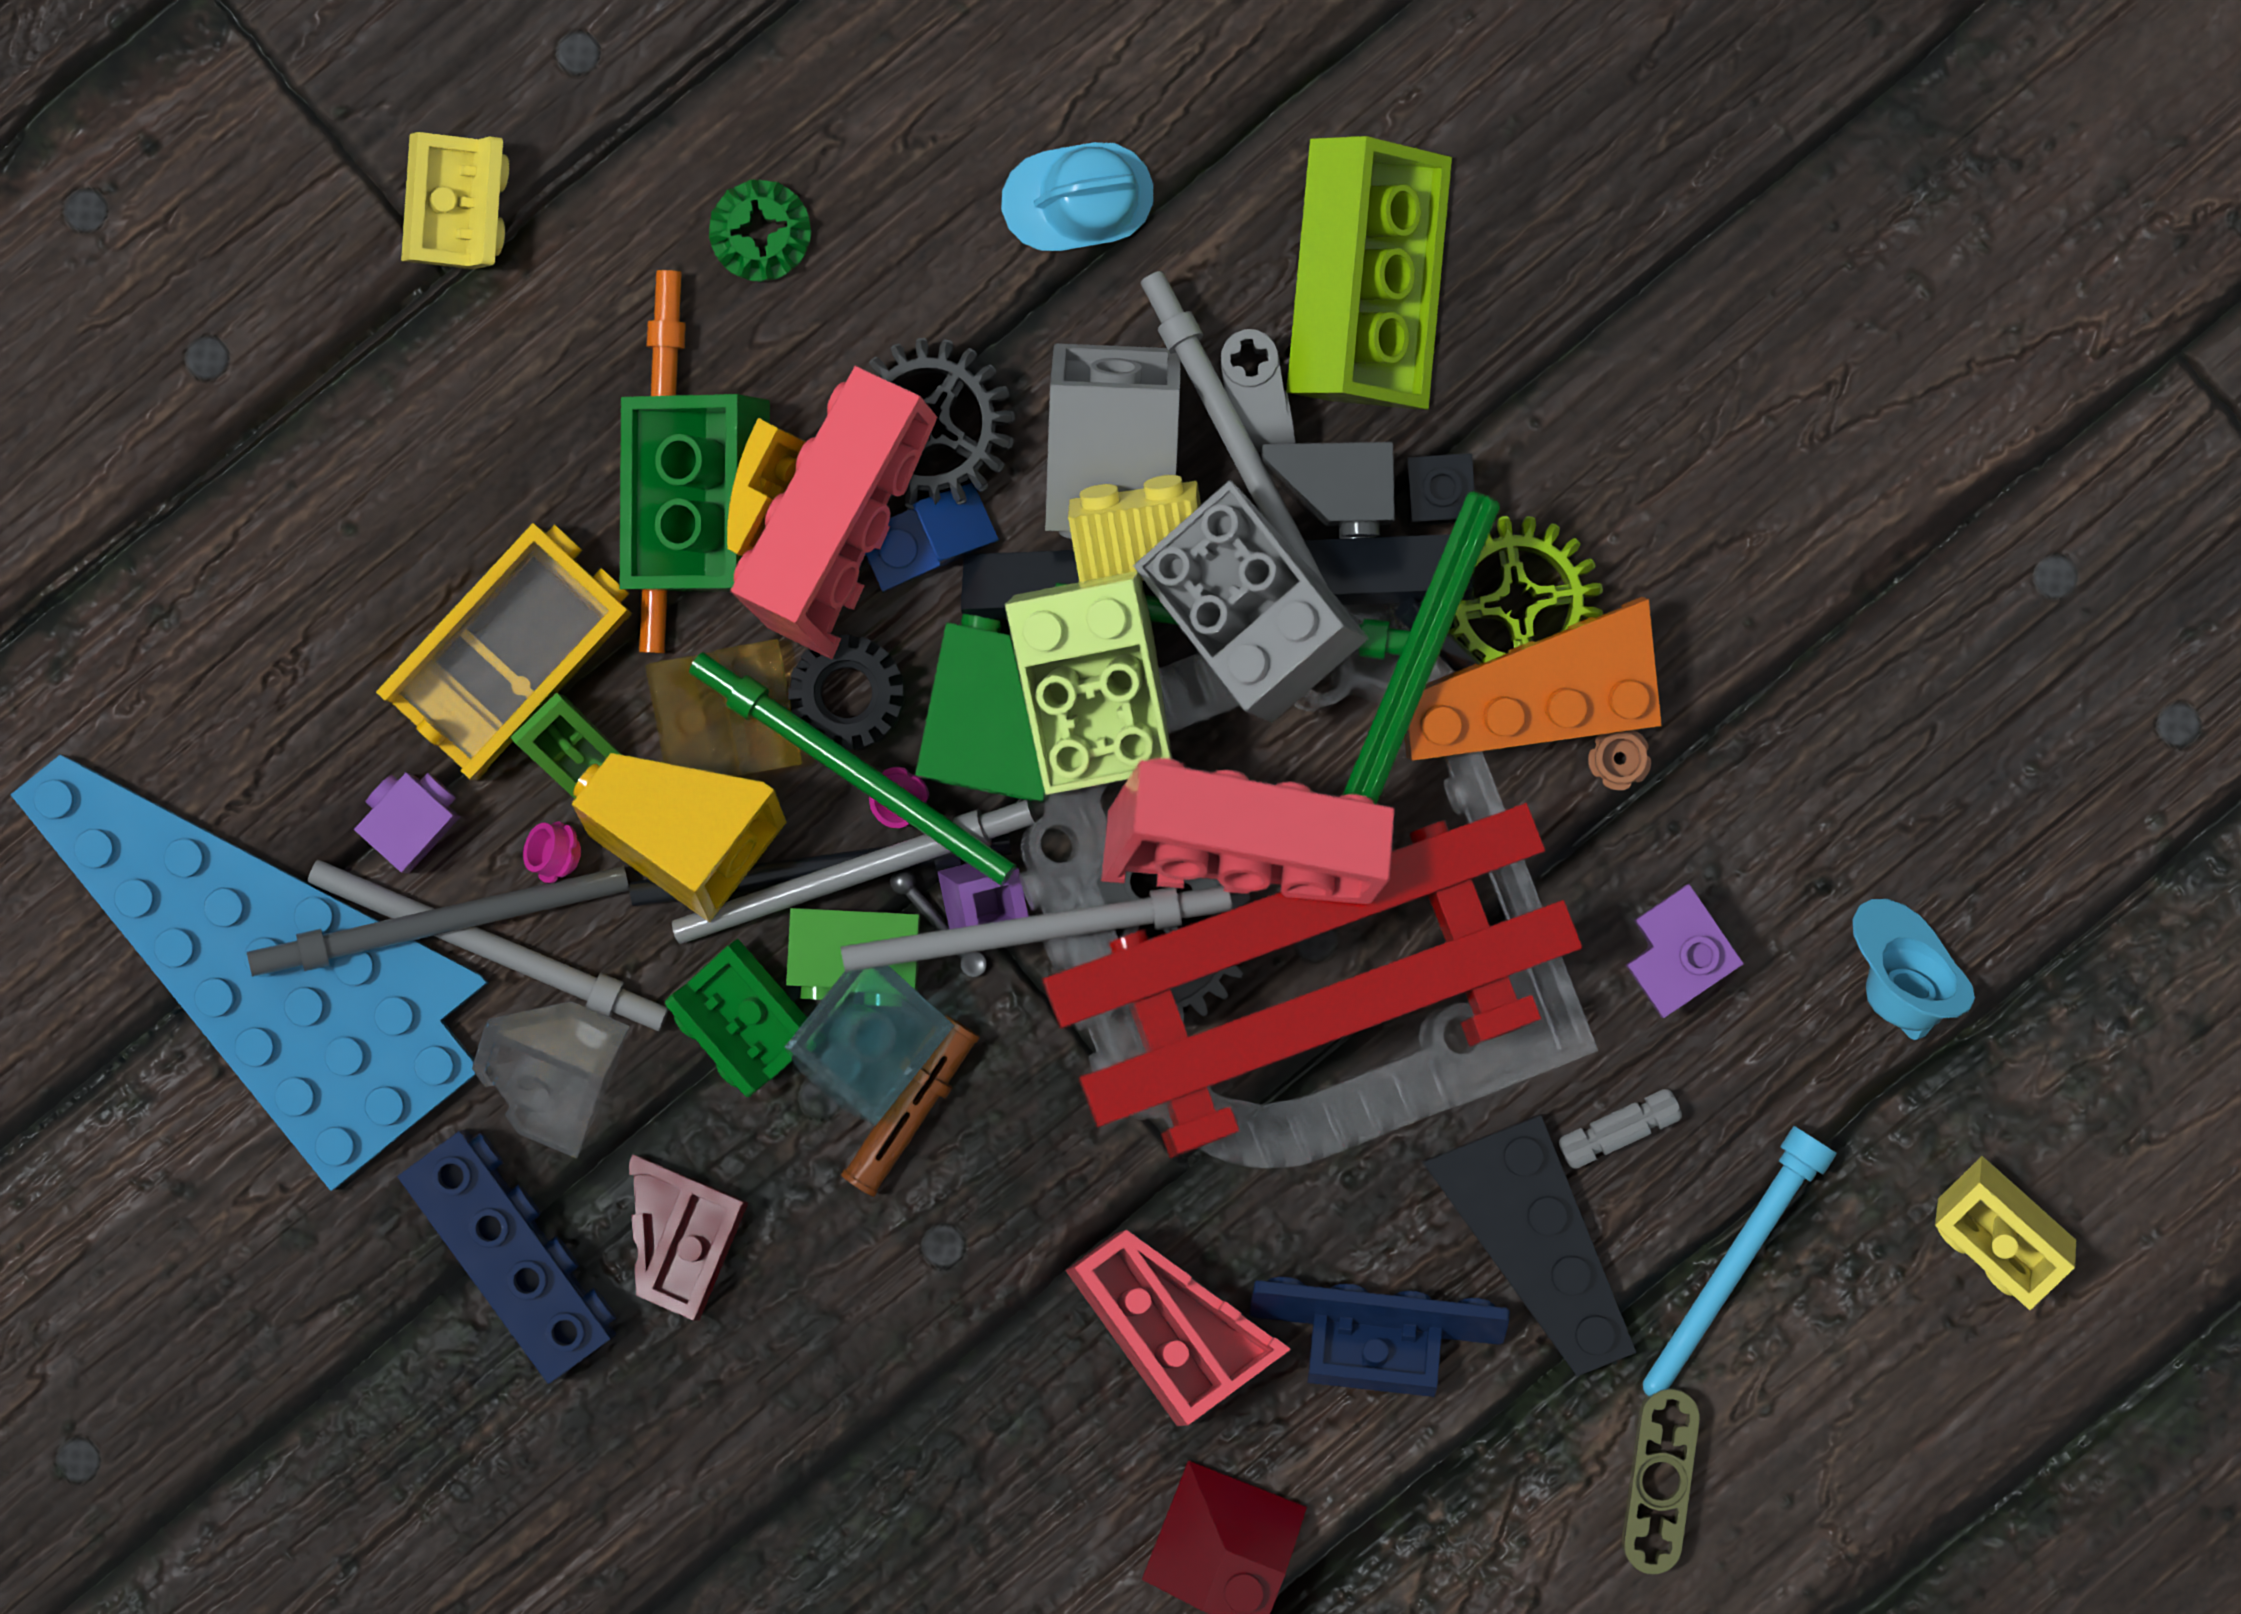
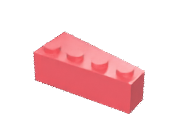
(834, 510)
(1246, 834)

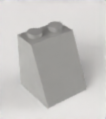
(1109, 421)

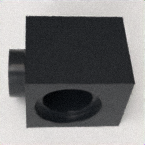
(1437, 488)

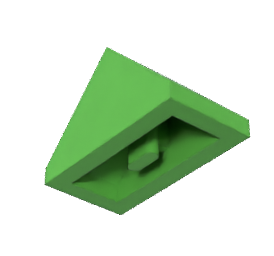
(563, 741)

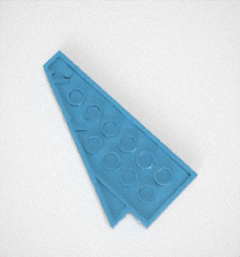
(328, 1052)

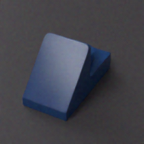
(931, 538)

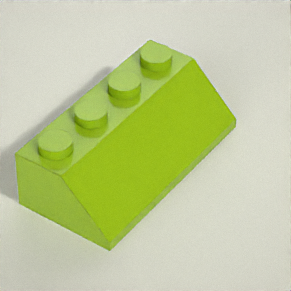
(1369, 273)

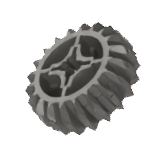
(975, 452)

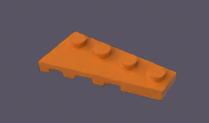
(1560, 688)

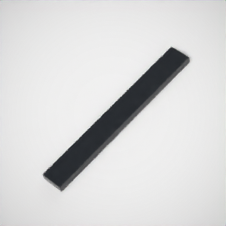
(1353, 568)

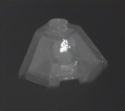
(551, 1069)

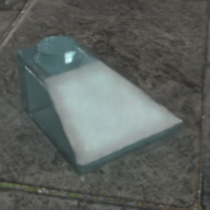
(867, 1040)

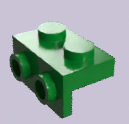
(738, 1018)

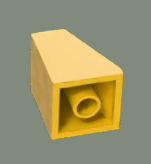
(679, 825)

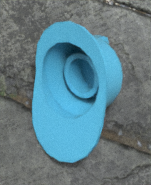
(1077, 196)
(1910, 971)

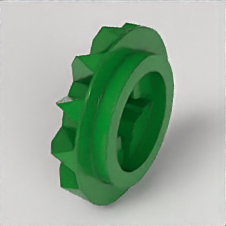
(784, 247)

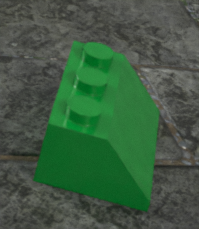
(679, 487)

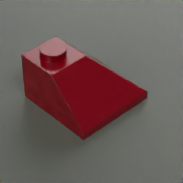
(1224, 1543)

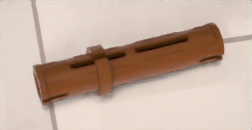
(869, 1170)

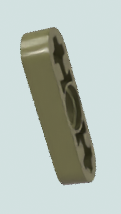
(1639, 1525)

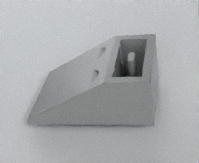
(1250, 603)

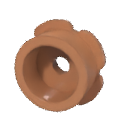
(1618, 776)

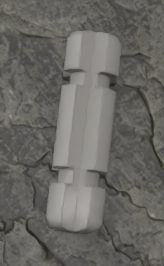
(1620, 1128)

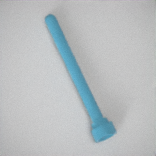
(1800, 1161)

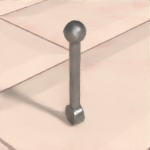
(904, 883)

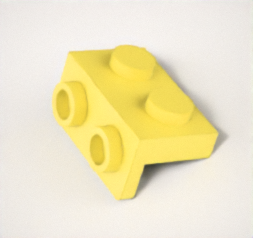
(454, 200)

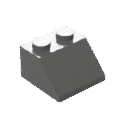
(1337, 483)

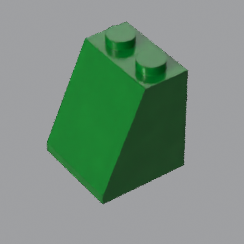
(979, 716)

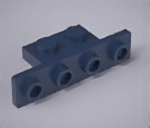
(1374, 1337)

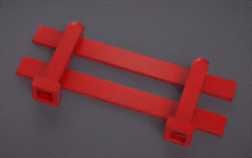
(1182, 1067)

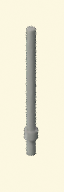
(1182, 337)
(851, 872)
(1162, 908)
(601, 993)

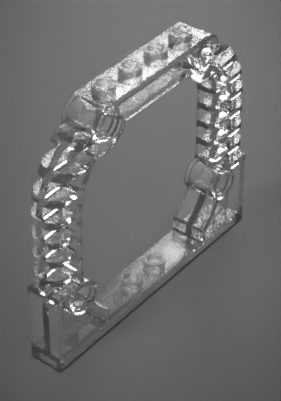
(1375, 1099)

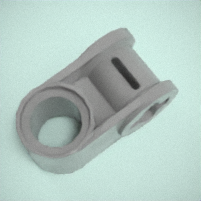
(1261, 398)

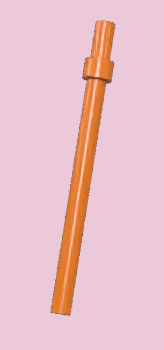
(665, 336)

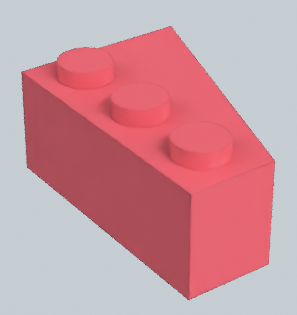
(1171, 1327)

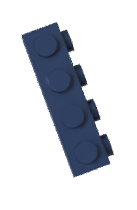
(508, 1254)

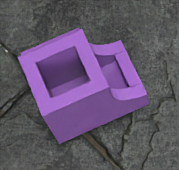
(1683, 952)

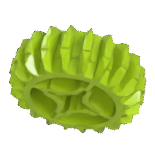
(1507, 547)

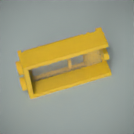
(506, 648)

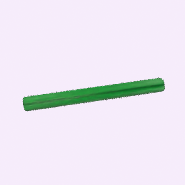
(1423, 646)

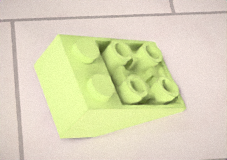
(1089, 680)

